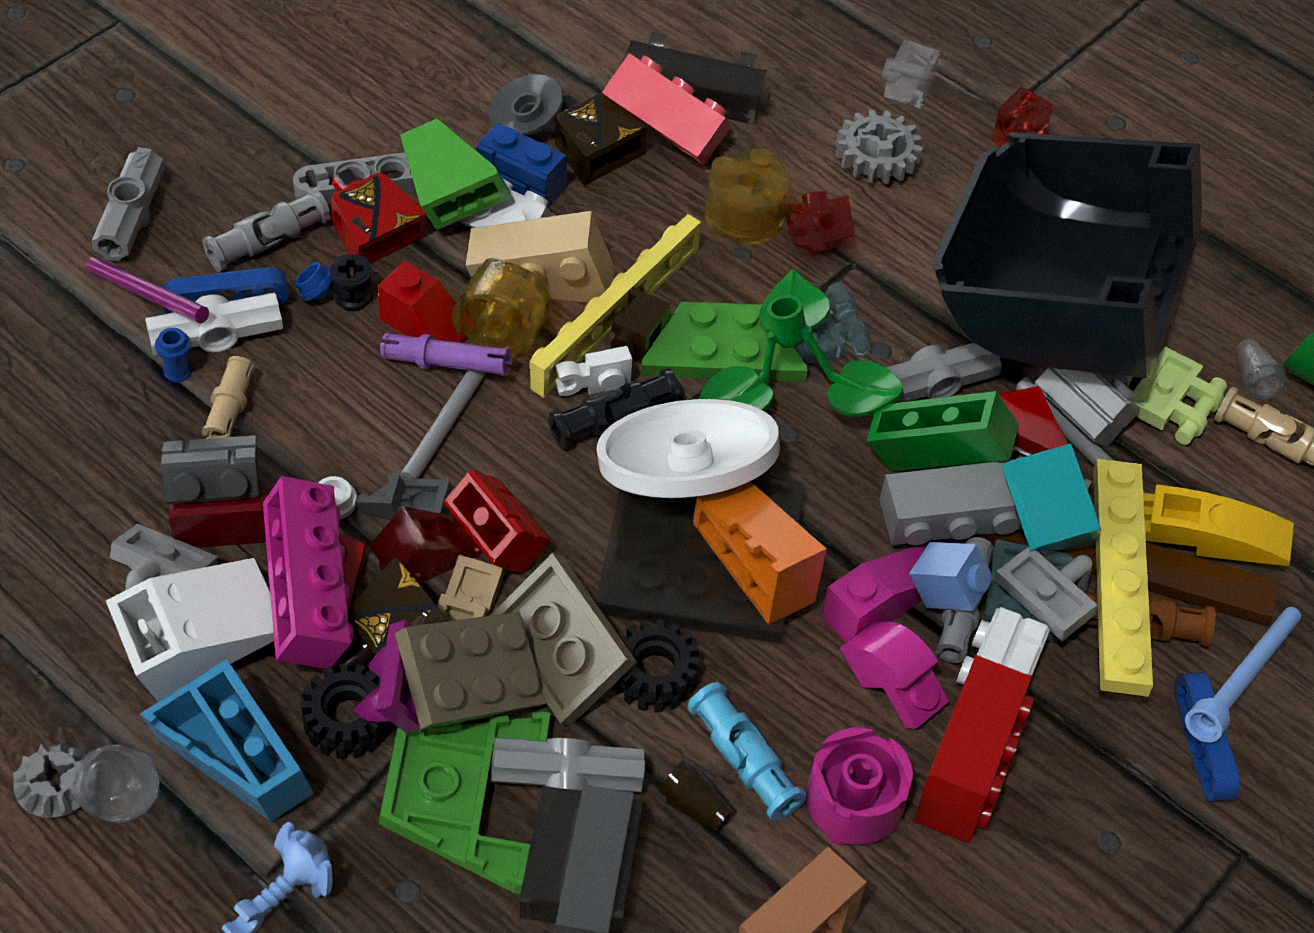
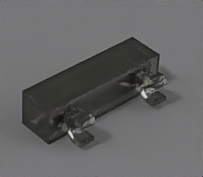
(733, 86)

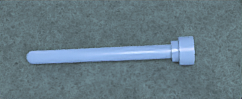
(1211, 716)

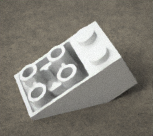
(192, 622)

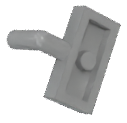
(156, 555)
(1050, 592)

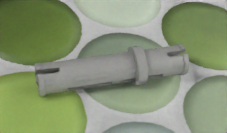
(961, 623)

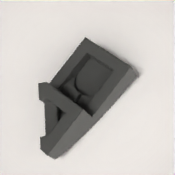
(413, 493)

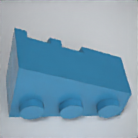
(230, 740)

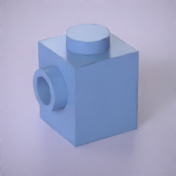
(951, 576)

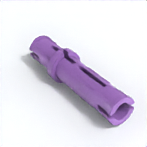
(428, 351)

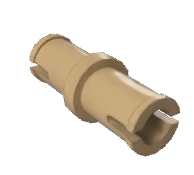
(229, 398)

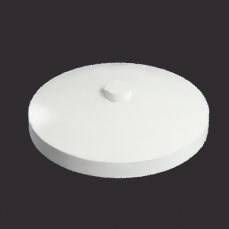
(688, 448)

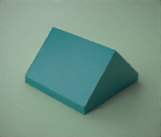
(1052, 500)

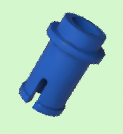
(174, 348)

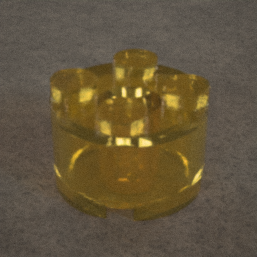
(747, 196)
(503, 306)

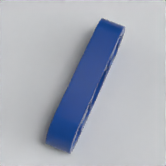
(254, 280)
(1212, 760)

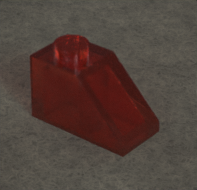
(423, 543)

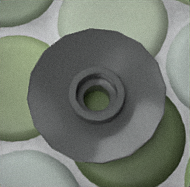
(527, 103)

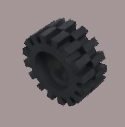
(665, 688)
(335, 734)

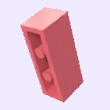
(668, 107)

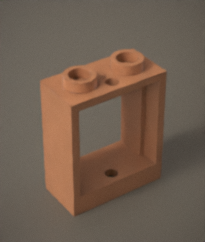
(816, 900)

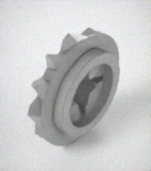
(36, 794)

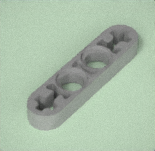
(364, 167)

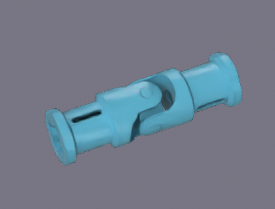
(746, 751)

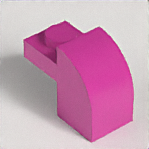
(901, 664)

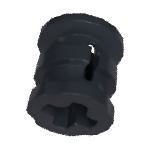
(361, 282)

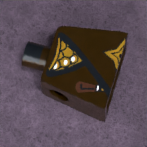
(598, 136)
(387, 600)

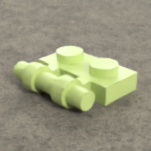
(1163, 393)

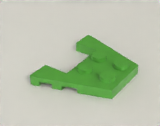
(439, 794)

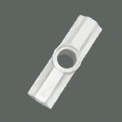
(225, 321)

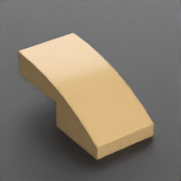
(471, 589)

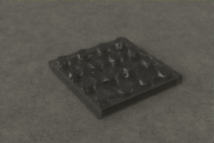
(668, 571)

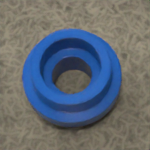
(314, 282)

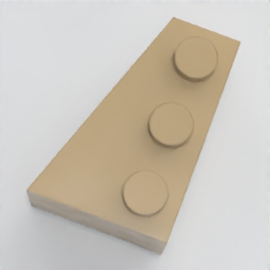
(561, 247)

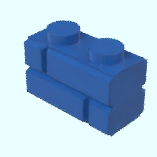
(525, 162)

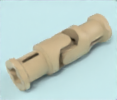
(1268, 426)

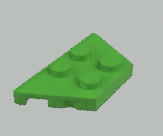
(716, 336)

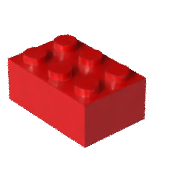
(975, 750)

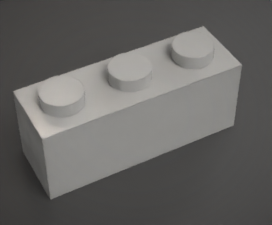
(948, 503)

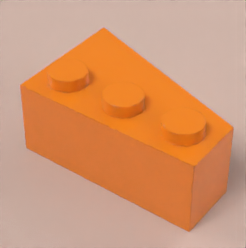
(762, 549)

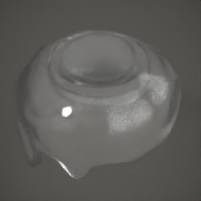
(116, 783)

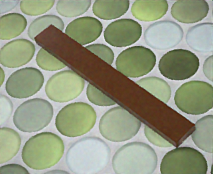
(1192, 580)

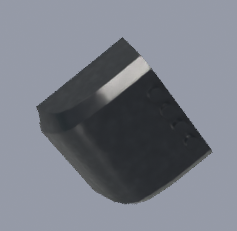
(1073, 250)

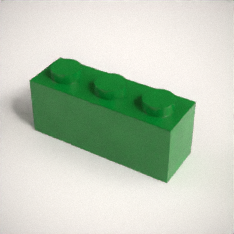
(943, 432)

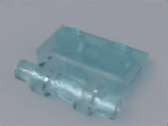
(832, 335)

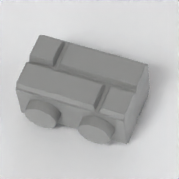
(1090, 401)

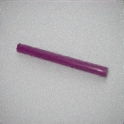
(148, 290)

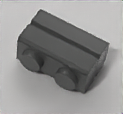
(210, 470)

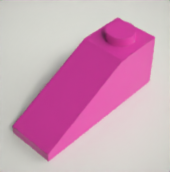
(872, 593)

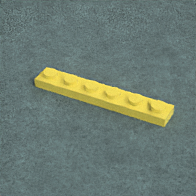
(595, 323)
(1122, 579)

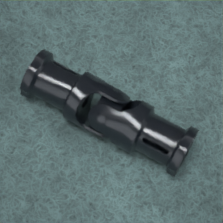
(613, 405)

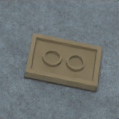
(569, 639)
(469, 669)

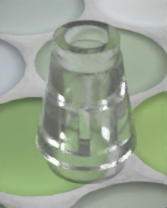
(1259, 370)

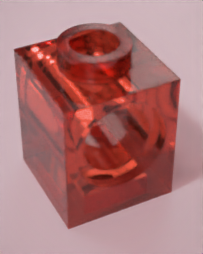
(1022, 114)

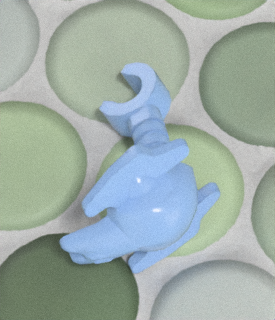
(305, 863)

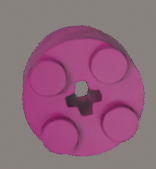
(858, 786)

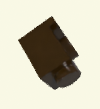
(639, 323)

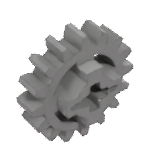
(878, 146)

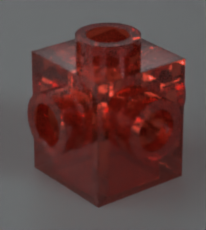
(820, 220)

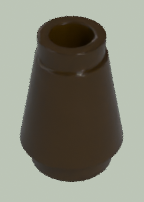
(695, 796)

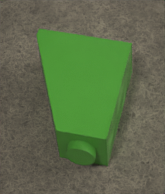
(450, 174)

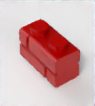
(496, 521)

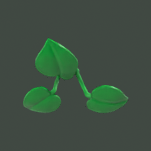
(788, 318)

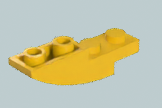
(1217, 526)

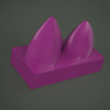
(393, 698)

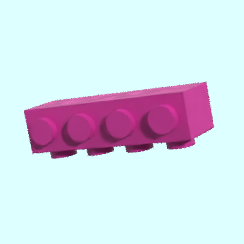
(306, 573)

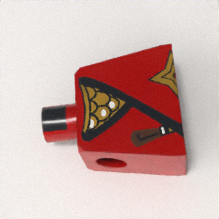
(374, 215)

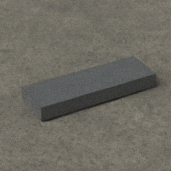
(594, 861)

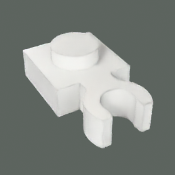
(599, 372)

